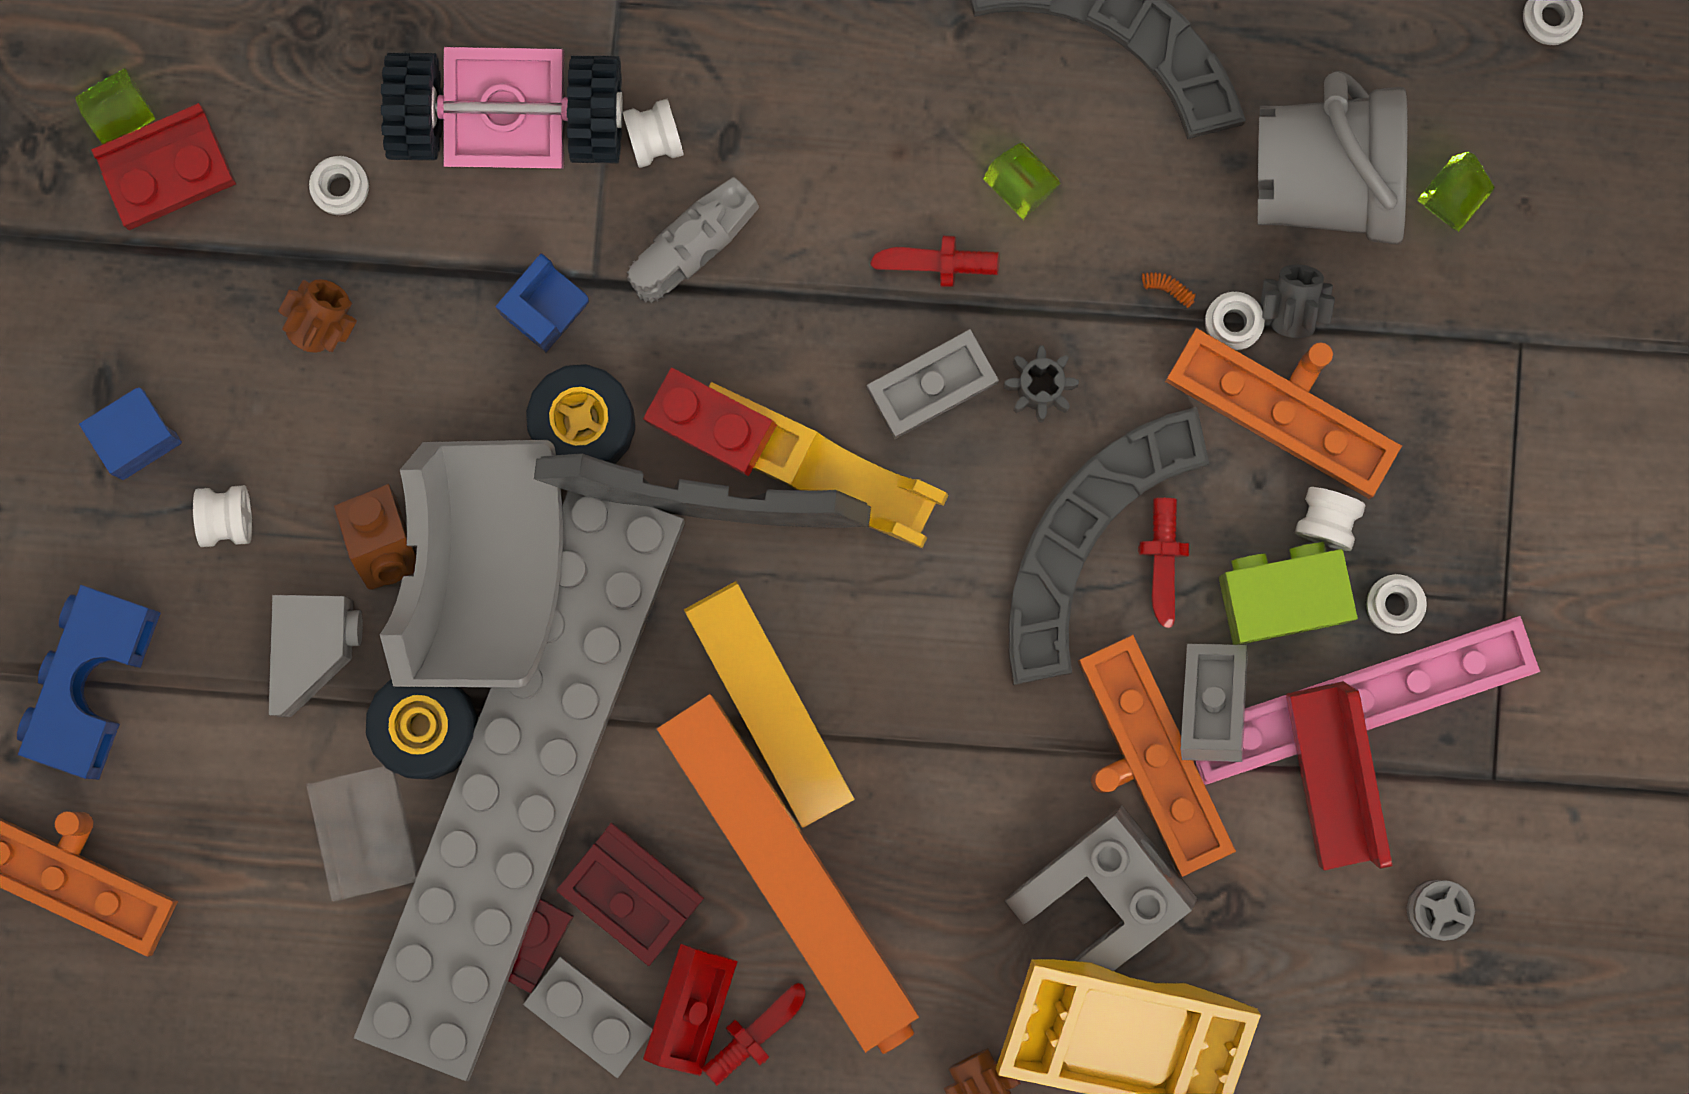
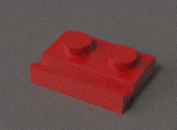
(163, 166)

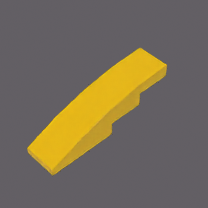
(769, 704)

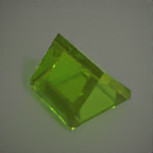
(114, 107)
(1021, 179)
(1458, 190)

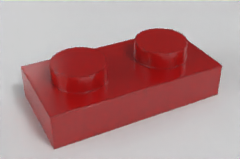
(710, 421)
(690, 1010)

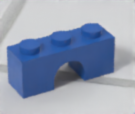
(62, 726)

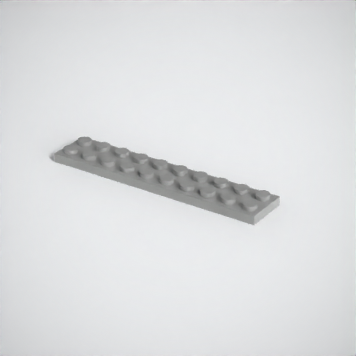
(518, 795)

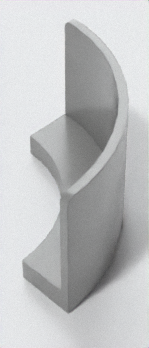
(481, 567)

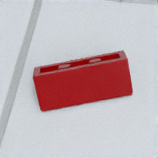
(1338, 776)

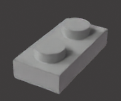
(932, 384)
(1214, 702)
(589, 1016)

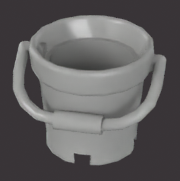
(1336, 161)

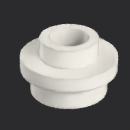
(1571, 20)
(326, 173)
(1244, 306)
(1414, 604)

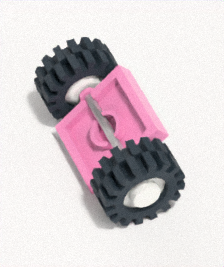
(502, 107)

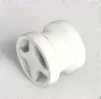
(653, 133)
(222, 516)
(1330, 518)

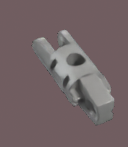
(692, 240)

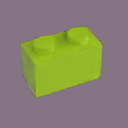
(1287, 595)

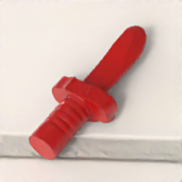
(946, 261)
(1164, 550)
(748, 1040)

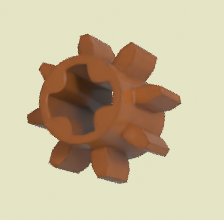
(317, 316)
(979, 1076)

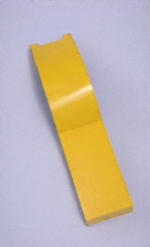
(814, 463)

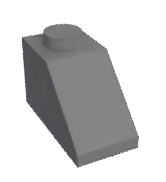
(308, 646)

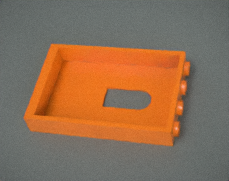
(790, 875)

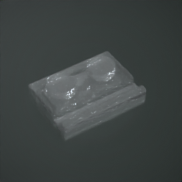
(362, 833)

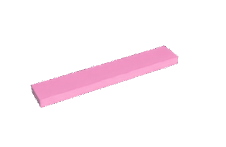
(1394, 690)

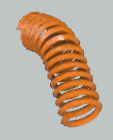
(1177, 289)

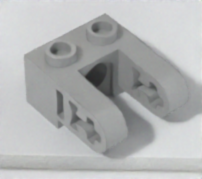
(1127, 874)

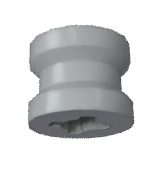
(1452, 913)

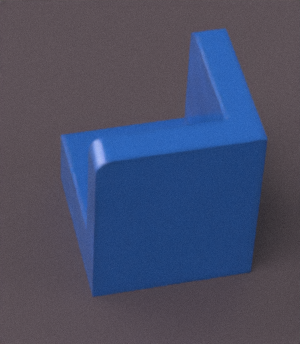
(542, 303)
(129, 434)

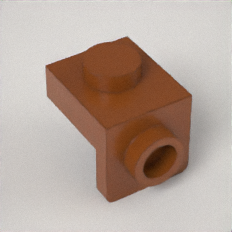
(376, 537)

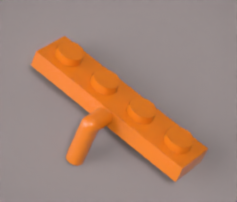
(1285, 410)
(1153, 757)
(79, 888)

